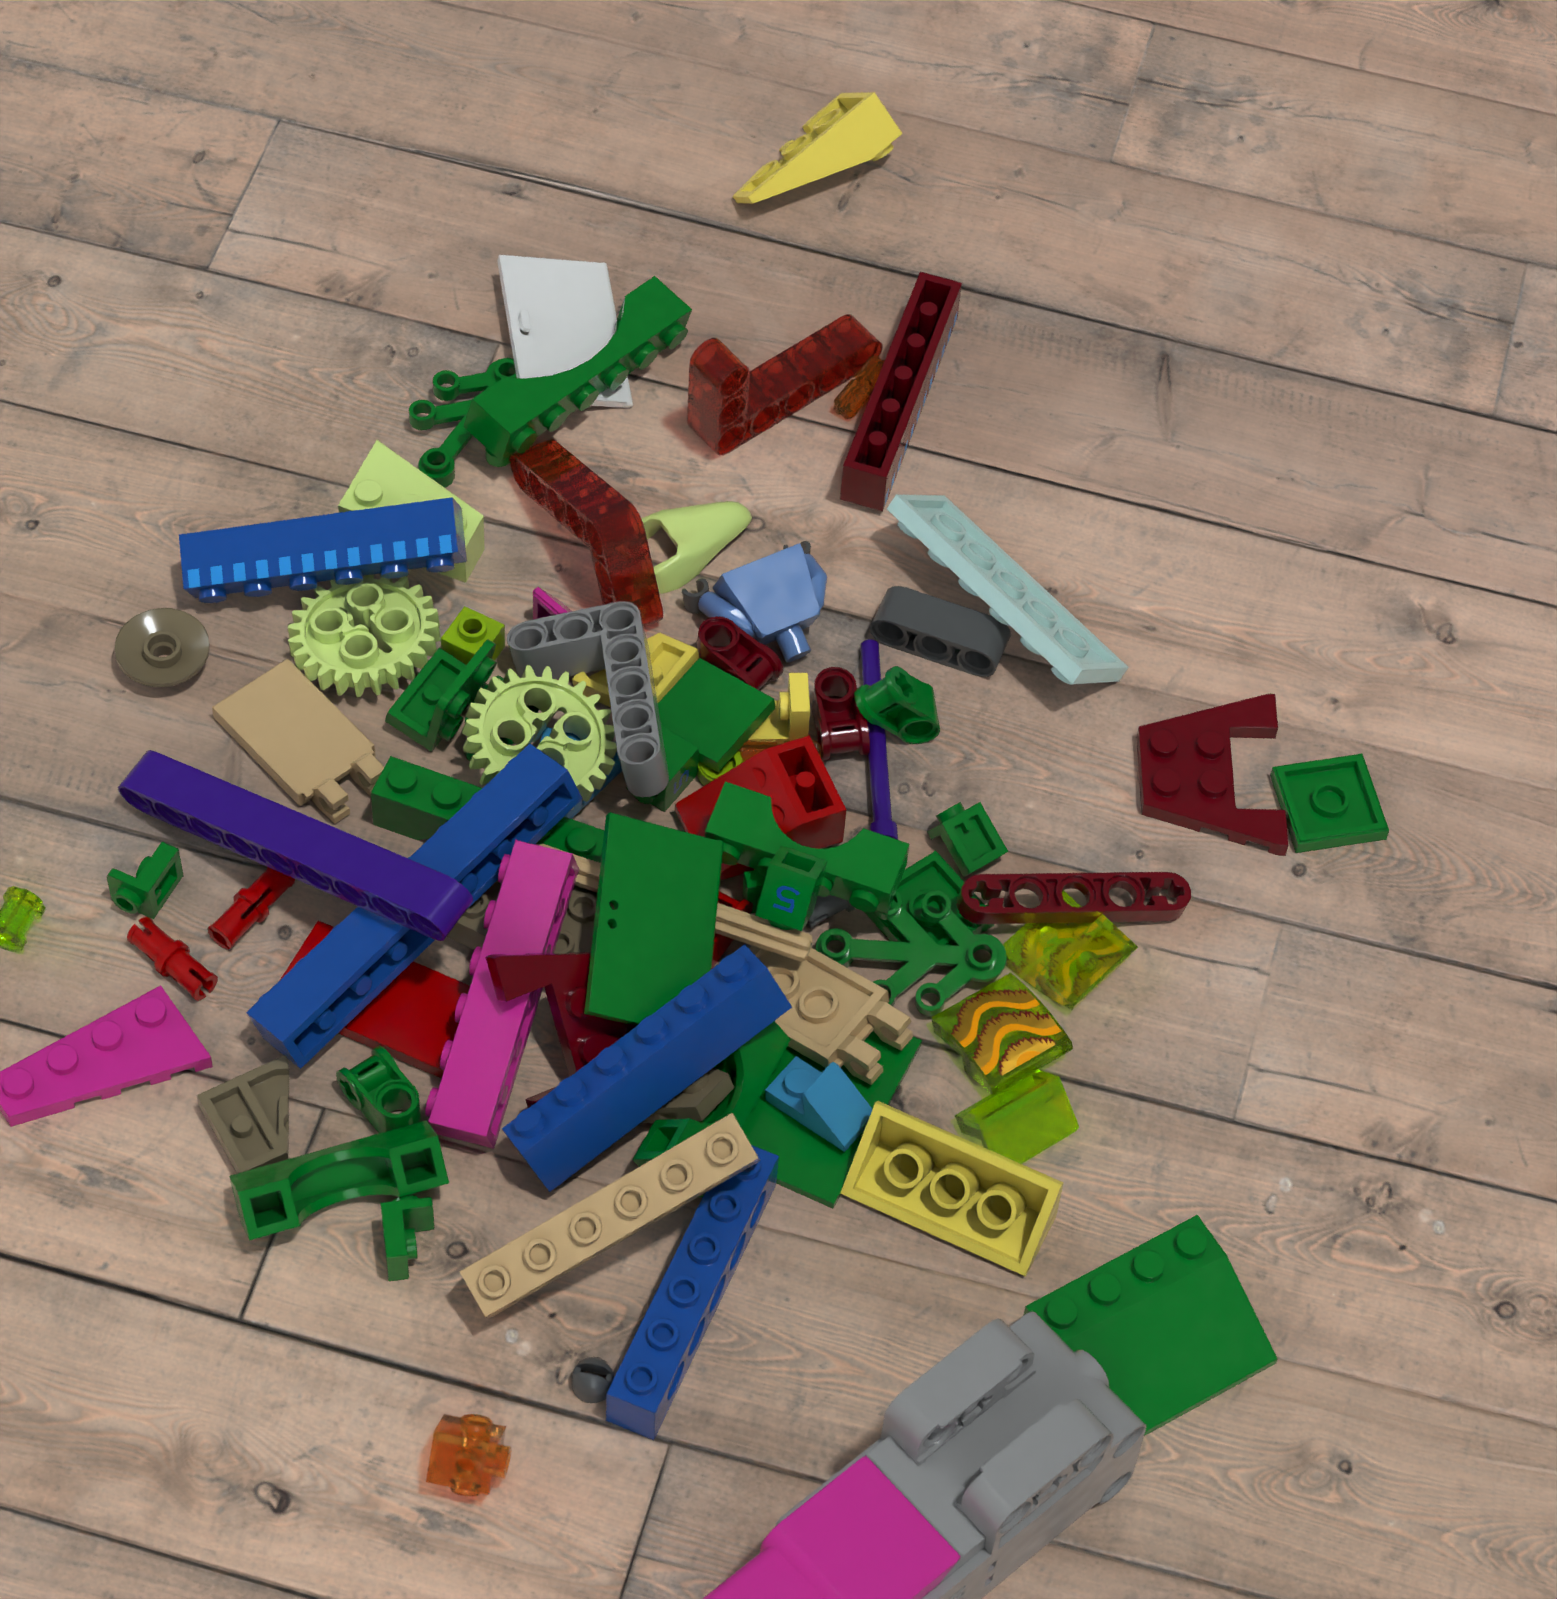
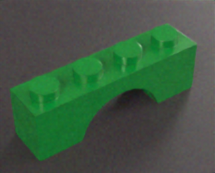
(858, 871)
(749, 1072)
(380, 1164)

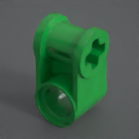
(900, 706)
(379, 1088)

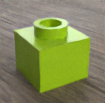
(470, 632)

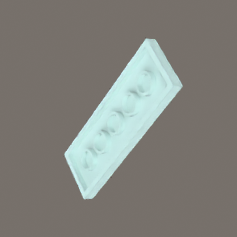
(1007, 588)

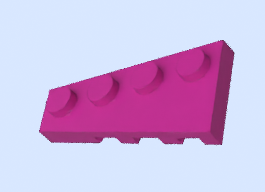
(119, 1050)

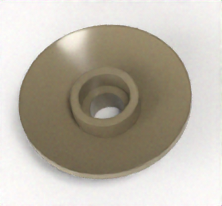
(157, 634)

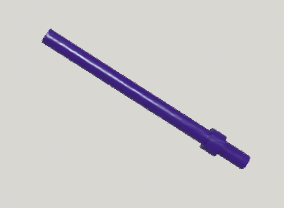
(877, 756)

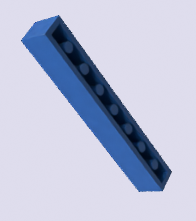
(371, 951)

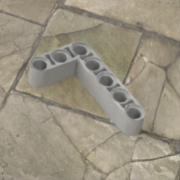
(610, 640)

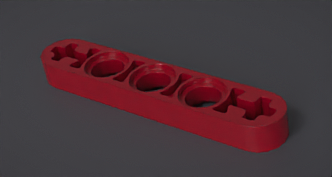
(1054, 908)

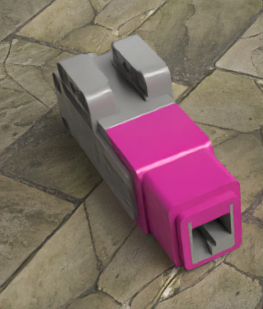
(965, 1481)

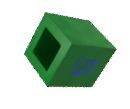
(682, 766)
(790, 889)

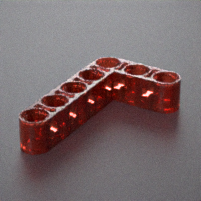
(736, 404)
(598, 519)

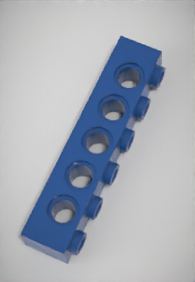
(688, 1298)

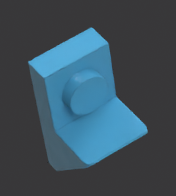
(821, 1101)

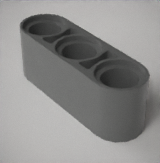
(940, 631)

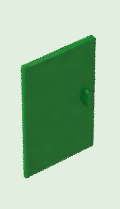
(661, 918)
(806, 1159)

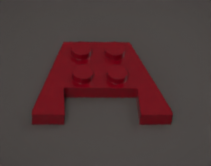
(1190, 772)
(566, 988)

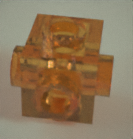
(468, 1454)

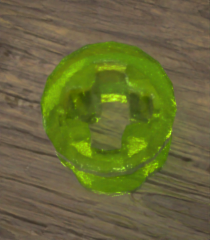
(17, 916)

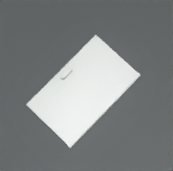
(564, 317)

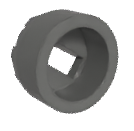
(589, 1386)

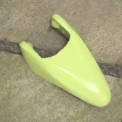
(698, 536)

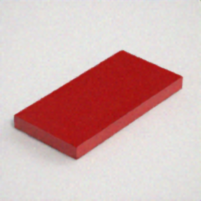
(407, 1017)

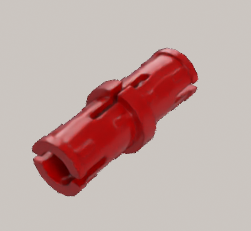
(232, 925)
(172, 958)

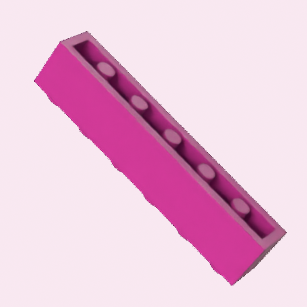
(493, 1032)

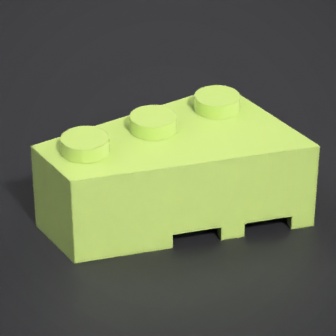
(391, 480)

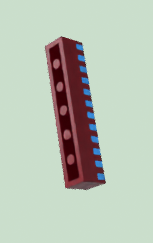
(900, 391)

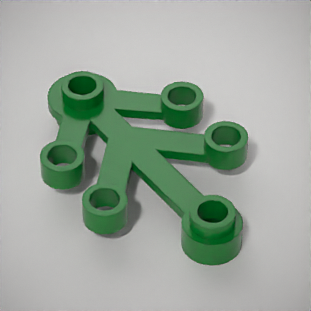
(439, 462)
(922, 952)

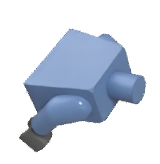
(768, 598)

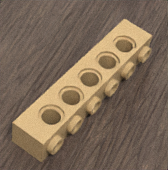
(609, 1216)

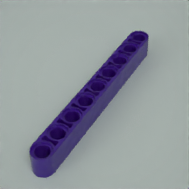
(296, 845)

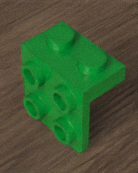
(440, 694)

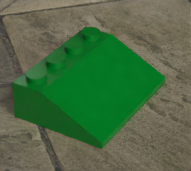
(1163, 1323)

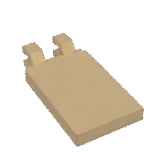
(300, 738)
(835, 1012)

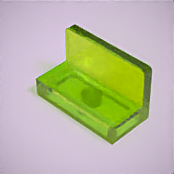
(1021, 1117)

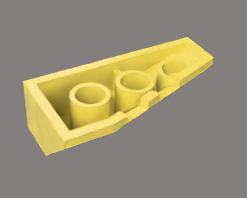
(836, 138)

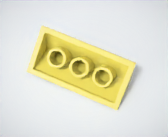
(953, 1188)

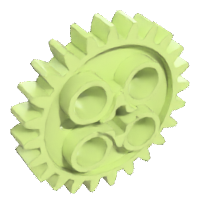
(364, 634)
(504, 713)

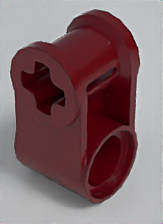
(739, 654)
(838, 721)

